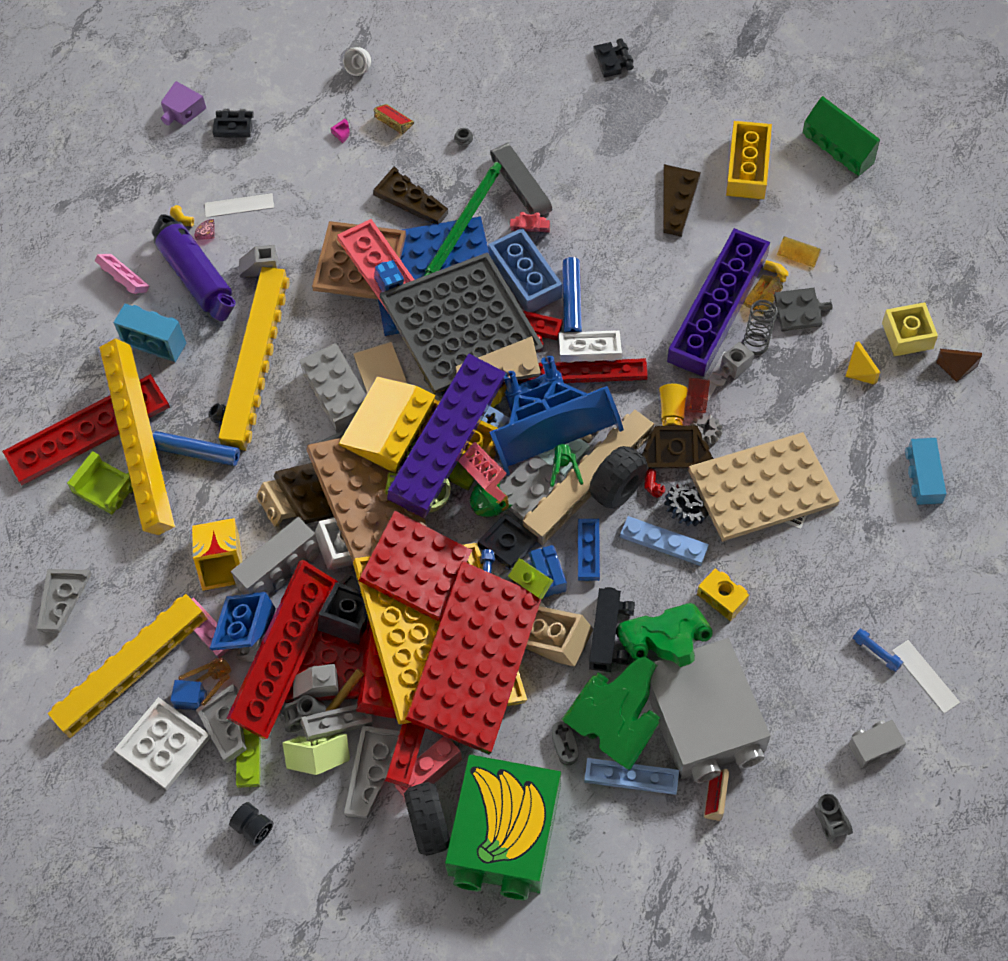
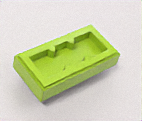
(530, 578)

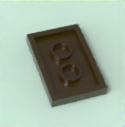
(304, 493)

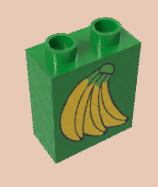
(503, 826)

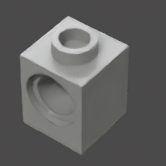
(740, 354)

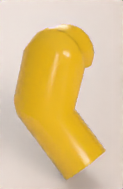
(176, 213)
(777, 268)

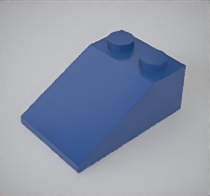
(243, 621)

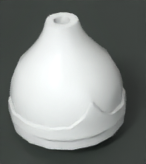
(357, 61)

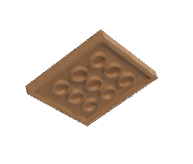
(337, 271)

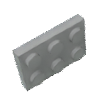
(529, 485)

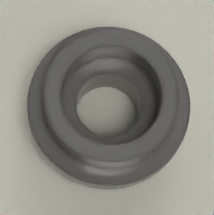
(463, 136)

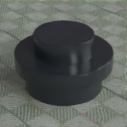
(217, 412)

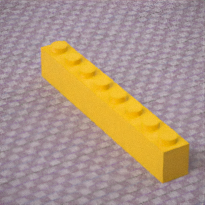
(127, 665)

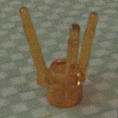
(217, 670)

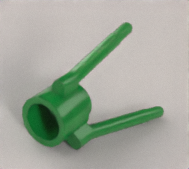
(561, 458)

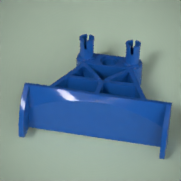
(549, 415)

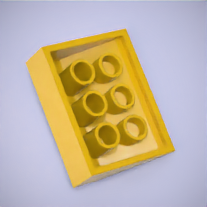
(388, 422)

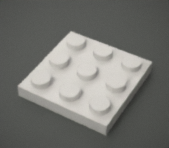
(162, 743)

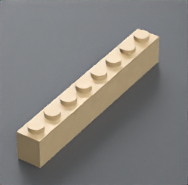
(570, 495)

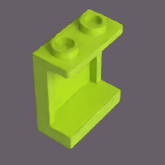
(100, 484)

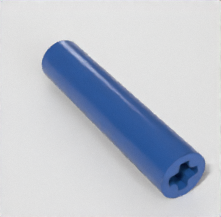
(572, 295)
(196, 448)

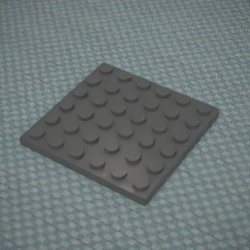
(456, 315)

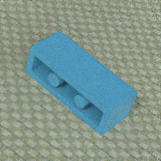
(925, 471)

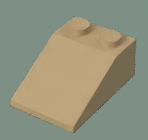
(559, 635)

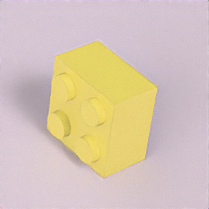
(909, 329)

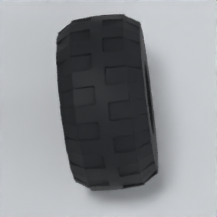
(618, 477)
(427, 818)

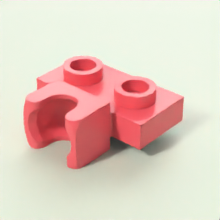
(530, 223)

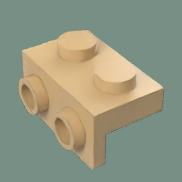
(274, 502)

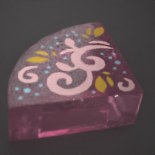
(205, 230)

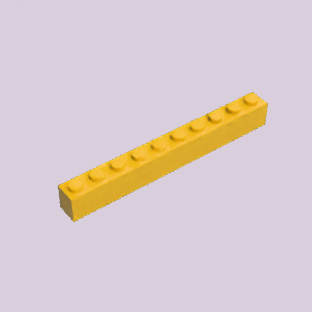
(253, 358)
(136, 437)

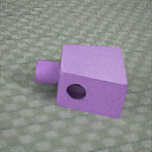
(181, 104)

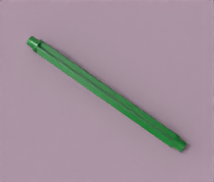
(464, 219)

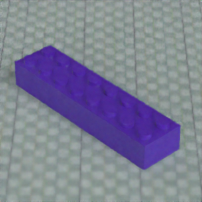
(718, 302)
(446, 436)

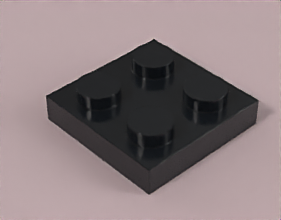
(508, 541)

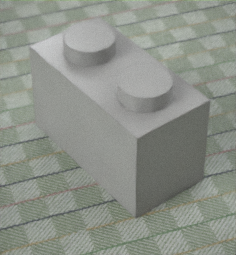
(876, 743)

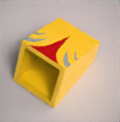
(216, 552)

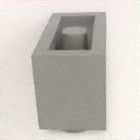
(316, 682)

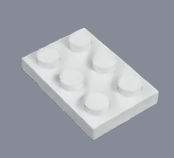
(590, 346)

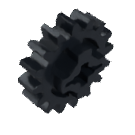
(686, 505)

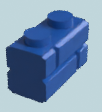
(548, 563)

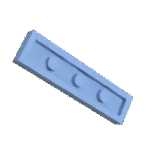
(664, 540)
(639, 777)

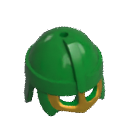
(485, 504)

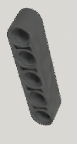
(521, 180)

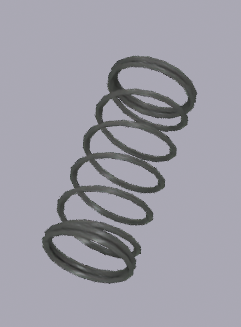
(767, 338)

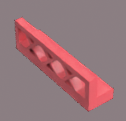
(478, 471)

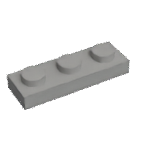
(334, 722)

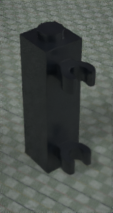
(604, 630)

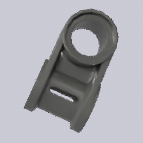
(300, 708)
(833, 822)

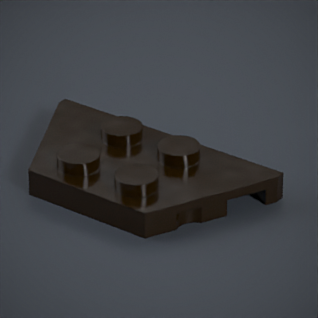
(676, 447)

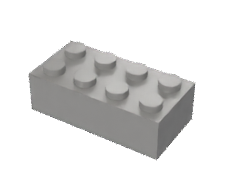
(333, 385)
(276, 559)

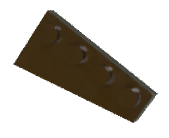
(404, 194)
(678, 196)

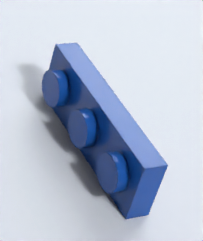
(588, 550)

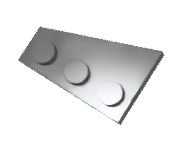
(59, 597)
(224, 733)

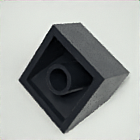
(344, 614)

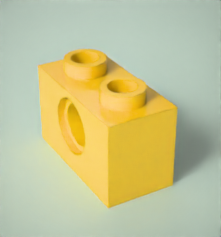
(727, 605)

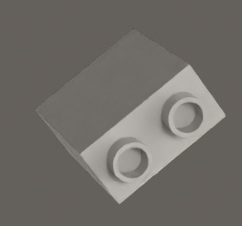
(708, 713)

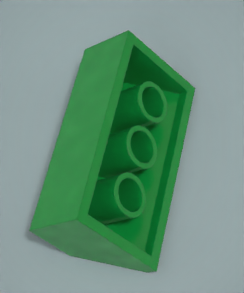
(841, 136)

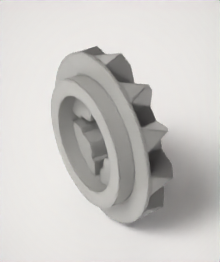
(715, 428)

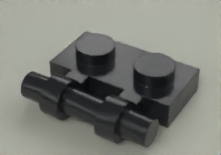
(607, 58)
(233, 123)

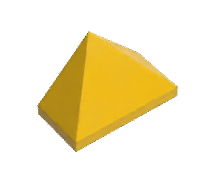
(861, 366)

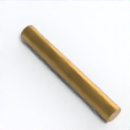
(344, 692)

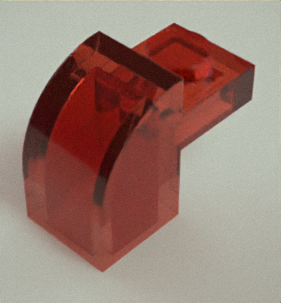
(697, 395)

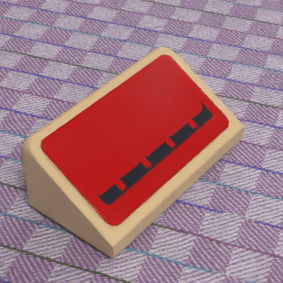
(716, 796)

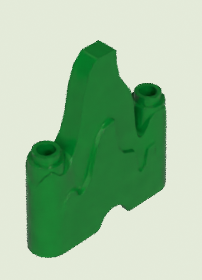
(667, 635)
(613, 712)

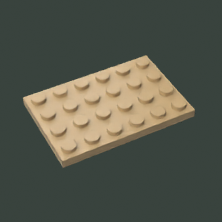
(763, 486)

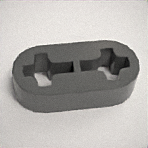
(570, 742)

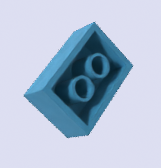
(150, 332)

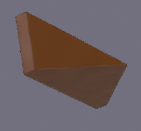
(958, 363)

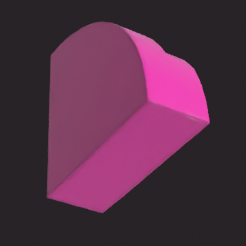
(341, 130)

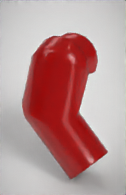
(651, 486)

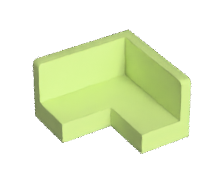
(317, 754)

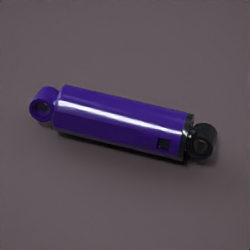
(193, 267)

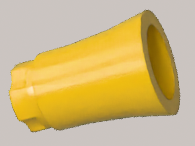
(672, 404)

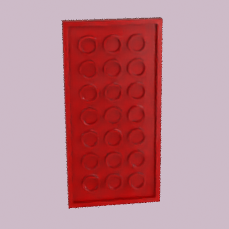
(474, 658)

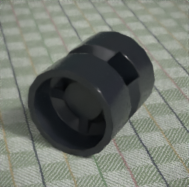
(248, 821)

